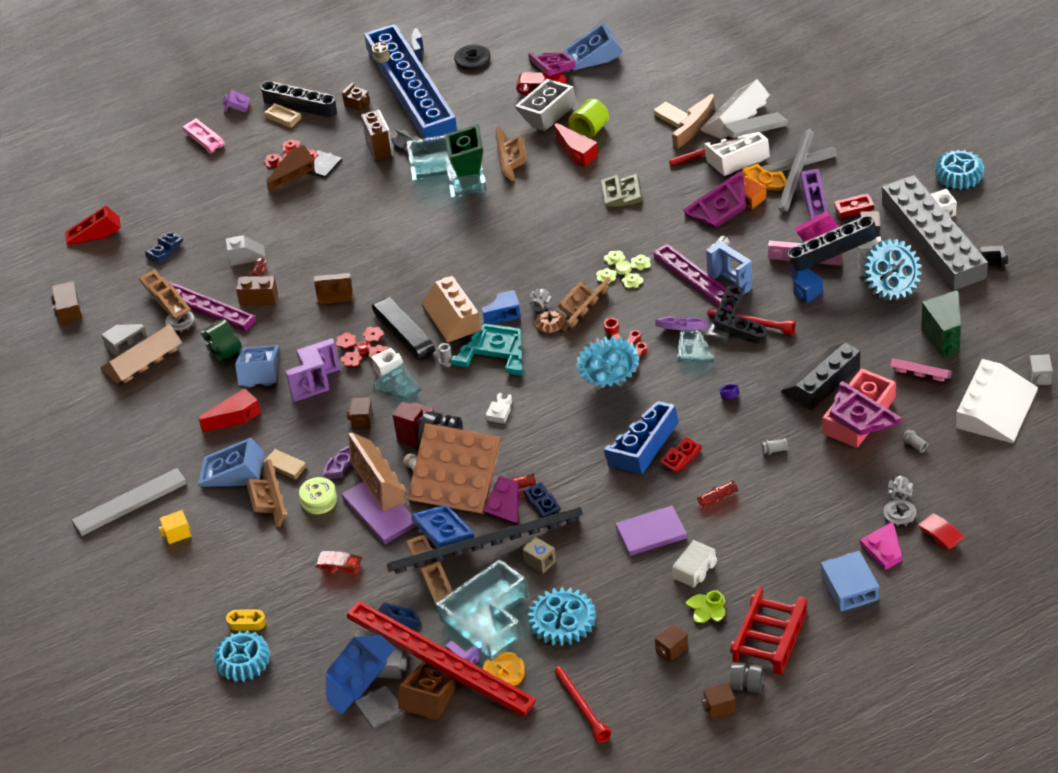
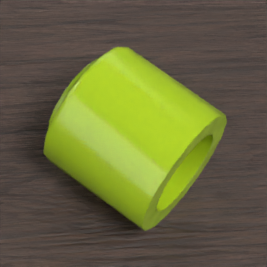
(589, 118)

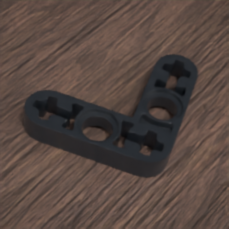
(731, 319)

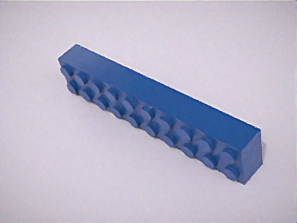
(412, 84)

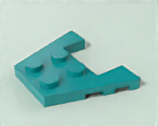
(495, 342)

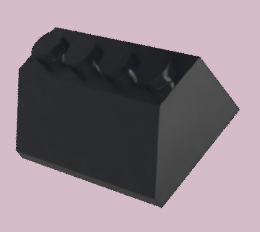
(823, 375)

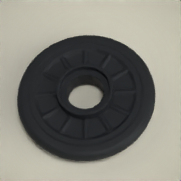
(463, 58)

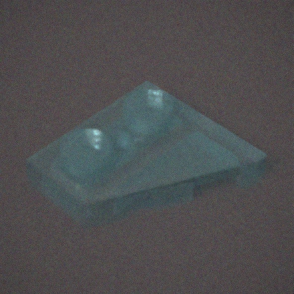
(693, 348)
(398, 384)

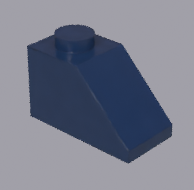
(401, 614)

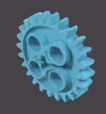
(901, 284)
(607, 361)
(574, 622)

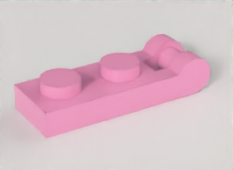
(203, 135)

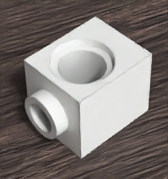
(946, 201)
(386, 362)

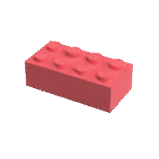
(870, 384)

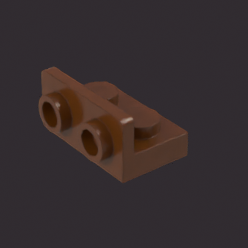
(333, 288)

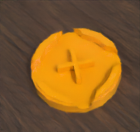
(506, 667)

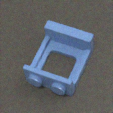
(719, 264)

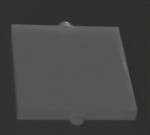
(379, 707)

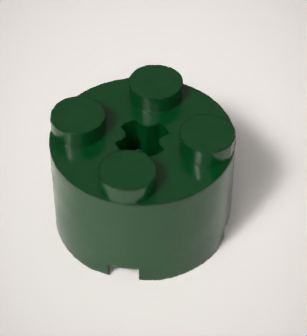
(221, 340)

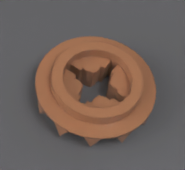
(556, 324)

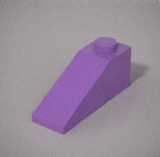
(813, 192)

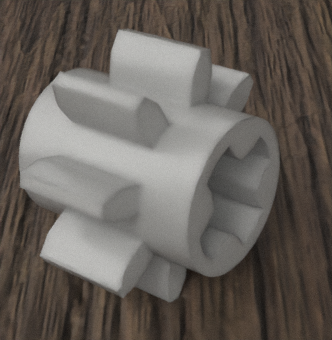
(540, 300)
(900, 488)

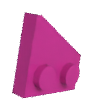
(816, 226)
(883, 546)

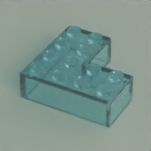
(430, 158)
(480, 609)

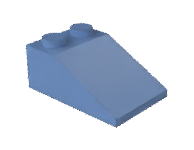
(594, 48)
(258, 366)
(232, 465)

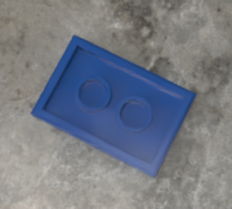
(442, 526)

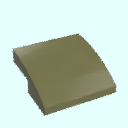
(622, 191)

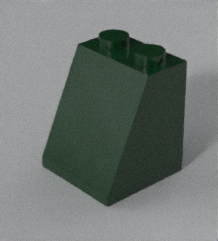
(465, 150)
(943, 323)

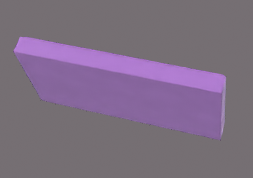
(385, 524)

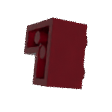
(407, 422)

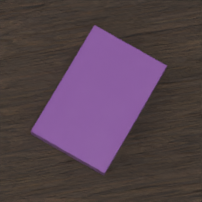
(651, 530)

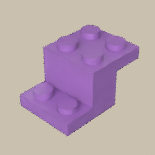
(311, 374)

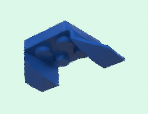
(356, 670)

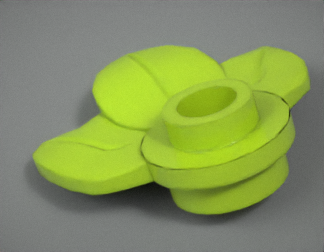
(707, 607)

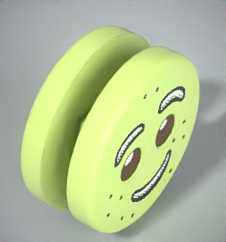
(317, 495)

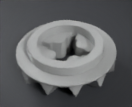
(188, 322)
(904, 507)

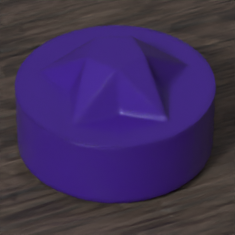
(729, 391)

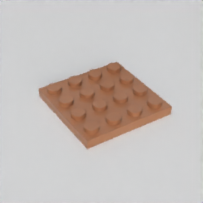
(454, 468)

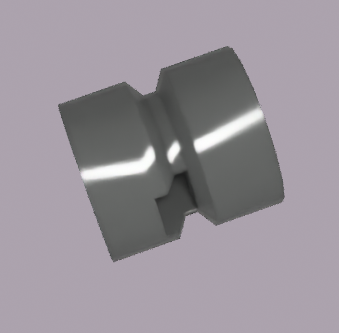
(748, 678)

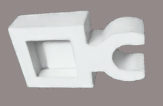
(499, 410)

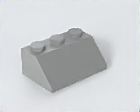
(547, 104)

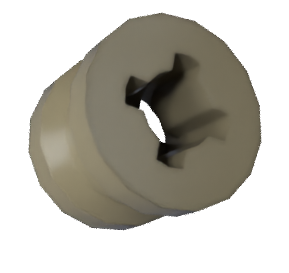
(380, 52)

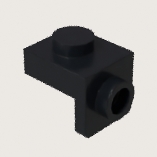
(995, 255)

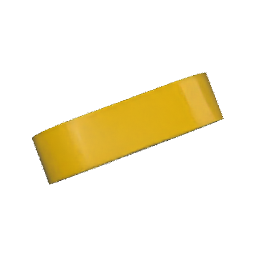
(246, 620)

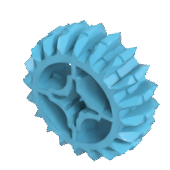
(959, 169)
(241, 656)

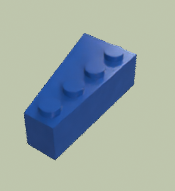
(643, 439)

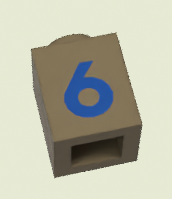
(539, 555)

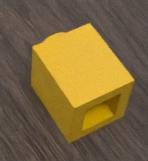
(174, 527)

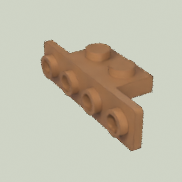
(511, 153)
(578, 300)
(266, 494)

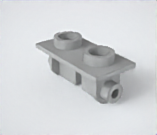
(401, 139)

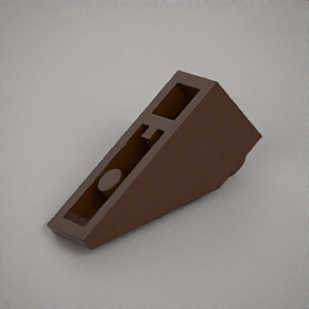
(293, 165)

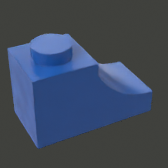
(807, 284)
(502, 309)

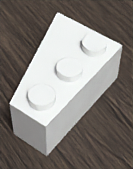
(737, 154)

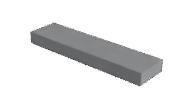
(755, 124)

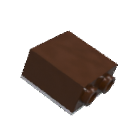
(377, 135)

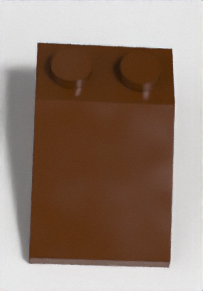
(426, 692)

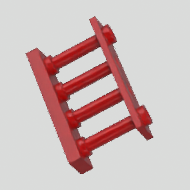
(784, 642)

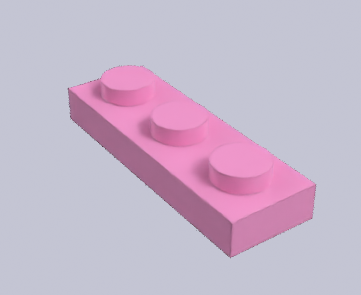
(920, 369)

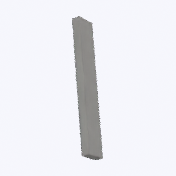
(129, 501)

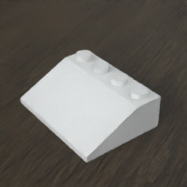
(995, 402)

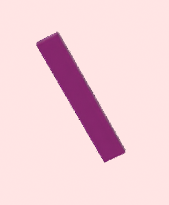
(692, 274)
(215, 308)

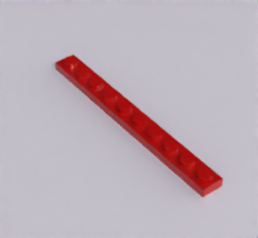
(441, 658)

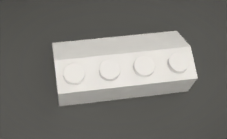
(737, 108)

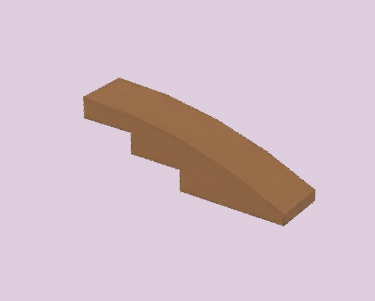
(695, 119)
(165, 294)
(432, 573)

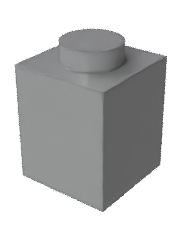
(1040, 369)

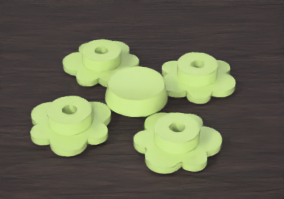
(624, 267)

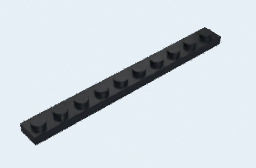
(477, 543)

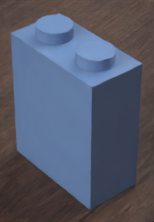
(849, 581)

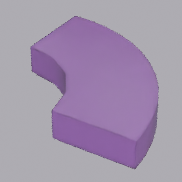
(681, 323)
(338, 465)

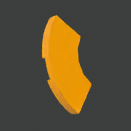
(771, 180)

